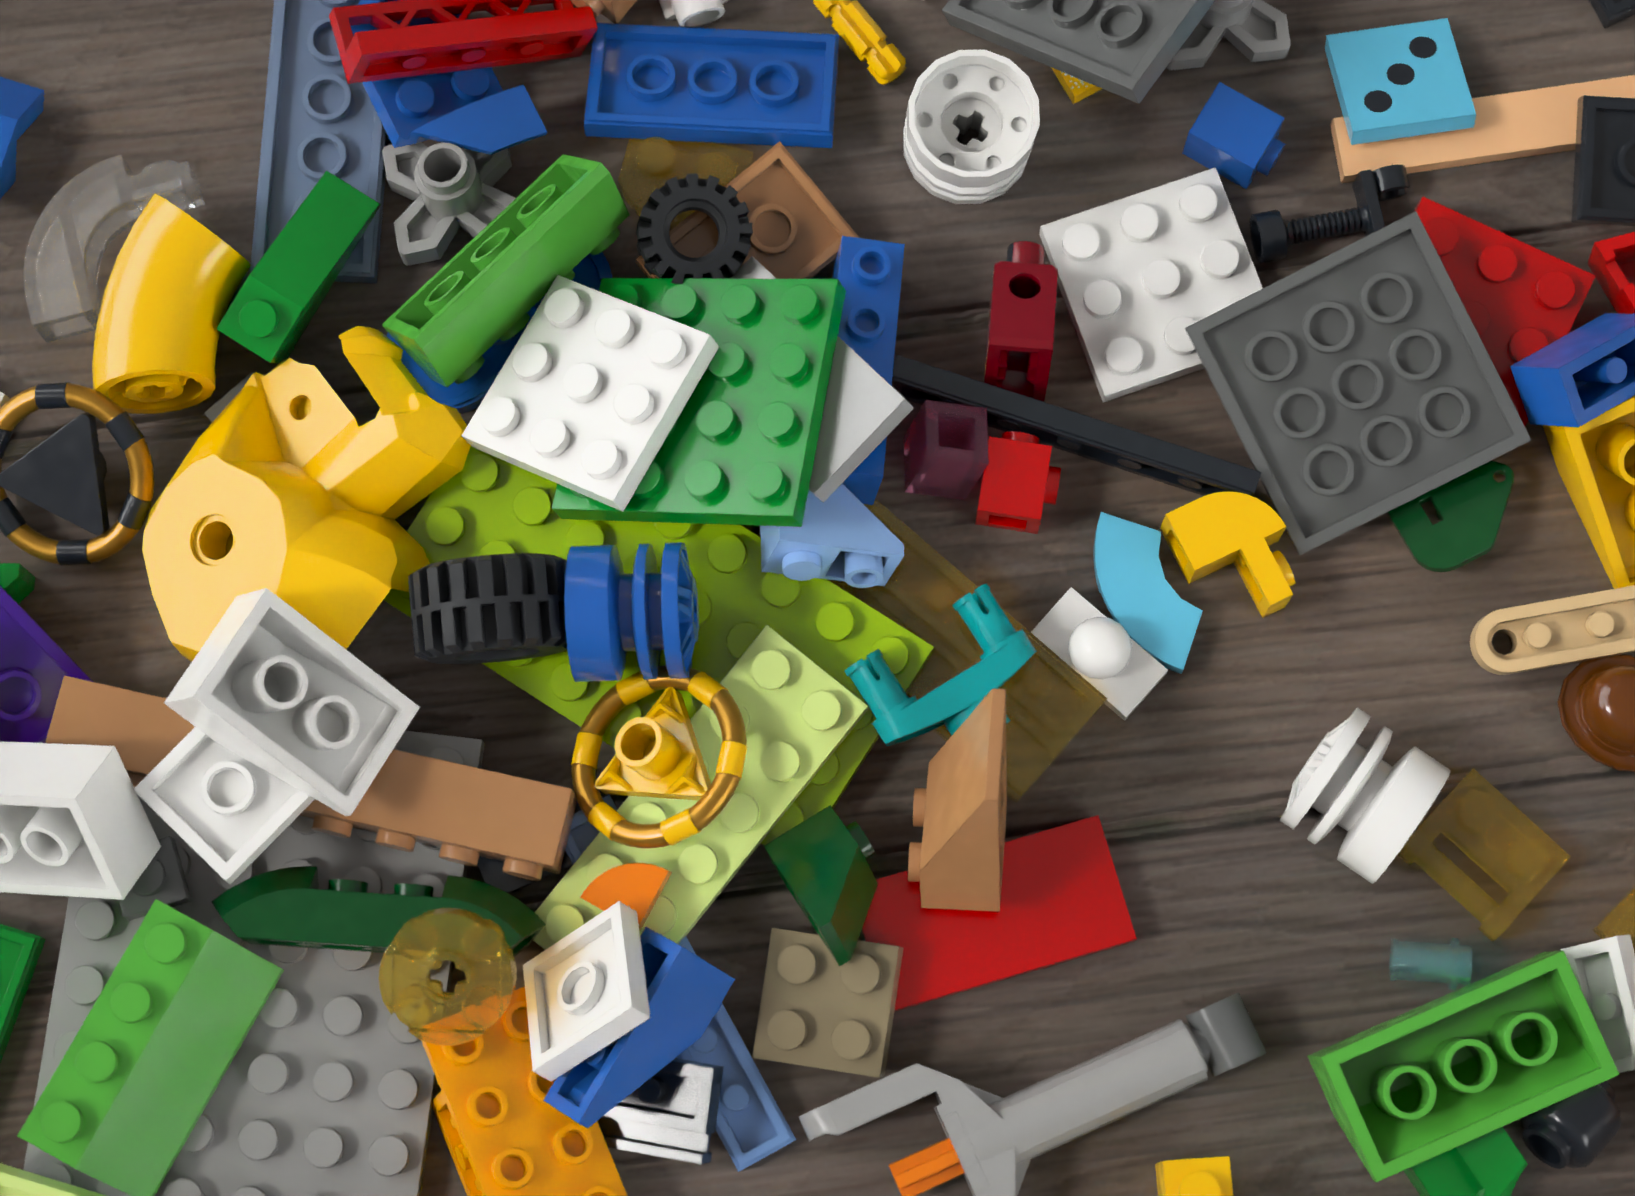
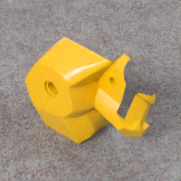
(301, 497)

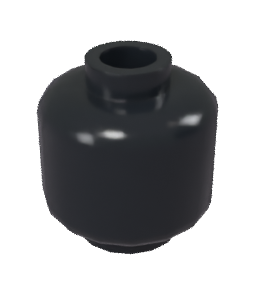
(1573, 1128)

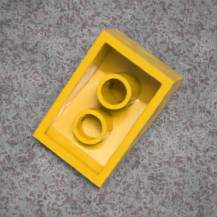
(1600, 478)

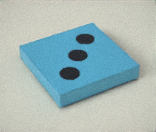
(1399, 81)

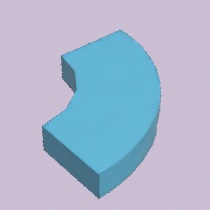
(1138, 593)

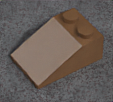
(964, 815)

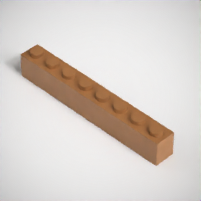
(408, 802)

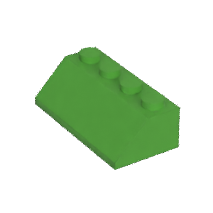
(509, 269)
(151, 1052)
(1464, 1064)

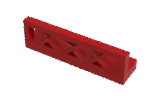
(453, 41)

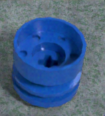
(629, 612)

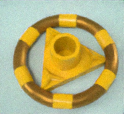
(658, 758)

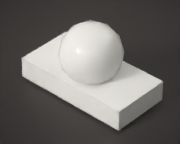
(1100, 652)

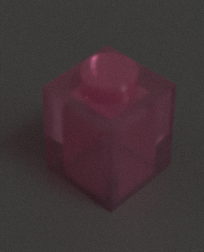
(945, 450)

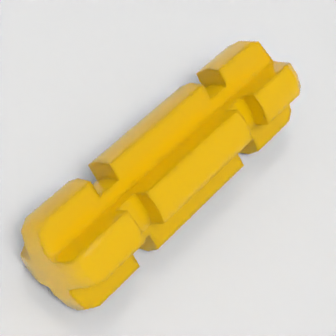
(864, 38)

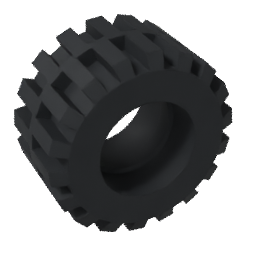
(489, 608)

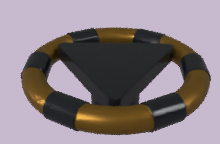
(69, 475)

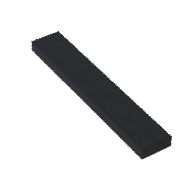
(1075, 431)

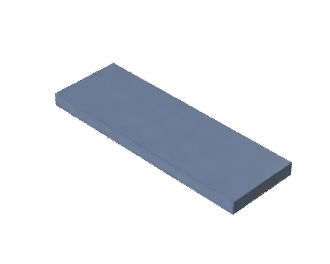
(315, 126)

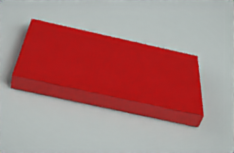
(1054, 908)

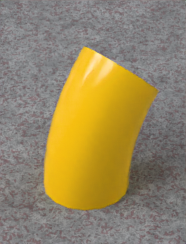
(163, 312)

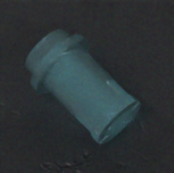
(1431, 962)

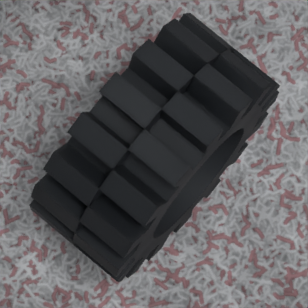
(702, 196)

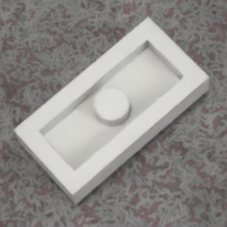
(1608, 983)

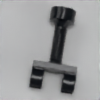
(1273, 234)

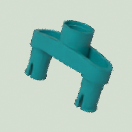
(952, 702)

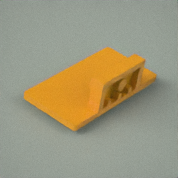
(501, 1126)

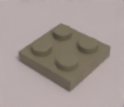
(826, 1012)

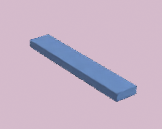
(747, 1111)

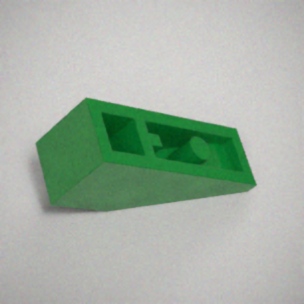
(298, 269)

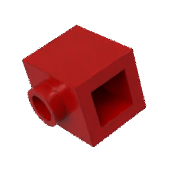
(1017, 483)

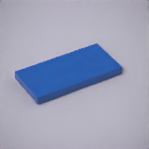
(712, 85)

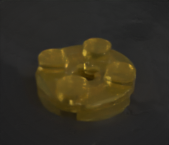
(421, 1003)

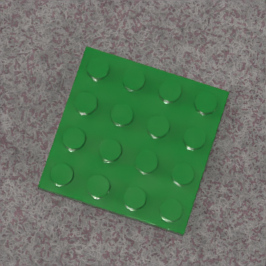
(756, 414)

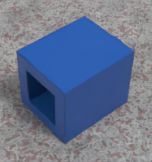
(1235, 136)

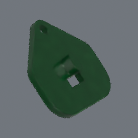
(1470, 518)

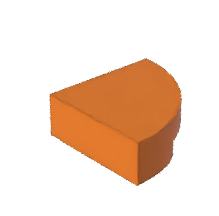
(632, 884)

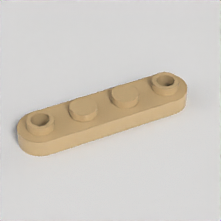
(1558, 631)

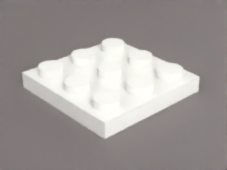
(1145, 274)
(590, 392)

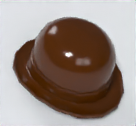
(1600, 710)

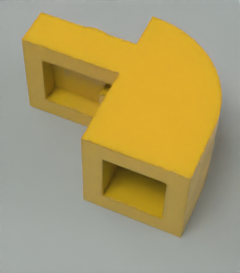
(1231, 530)

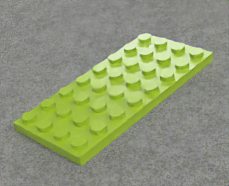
(509, 510)

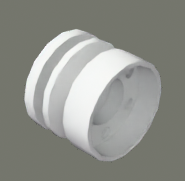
(963, 93)
(1364, 795)

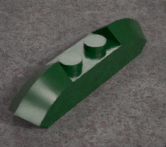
(292, 911)

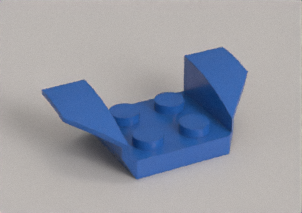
(453, 107)

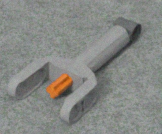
(997, 1136)

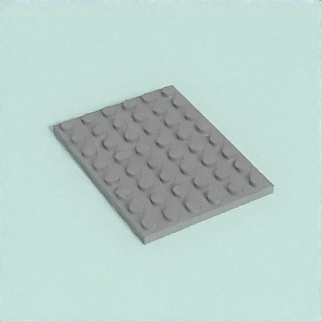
(327, 1080)

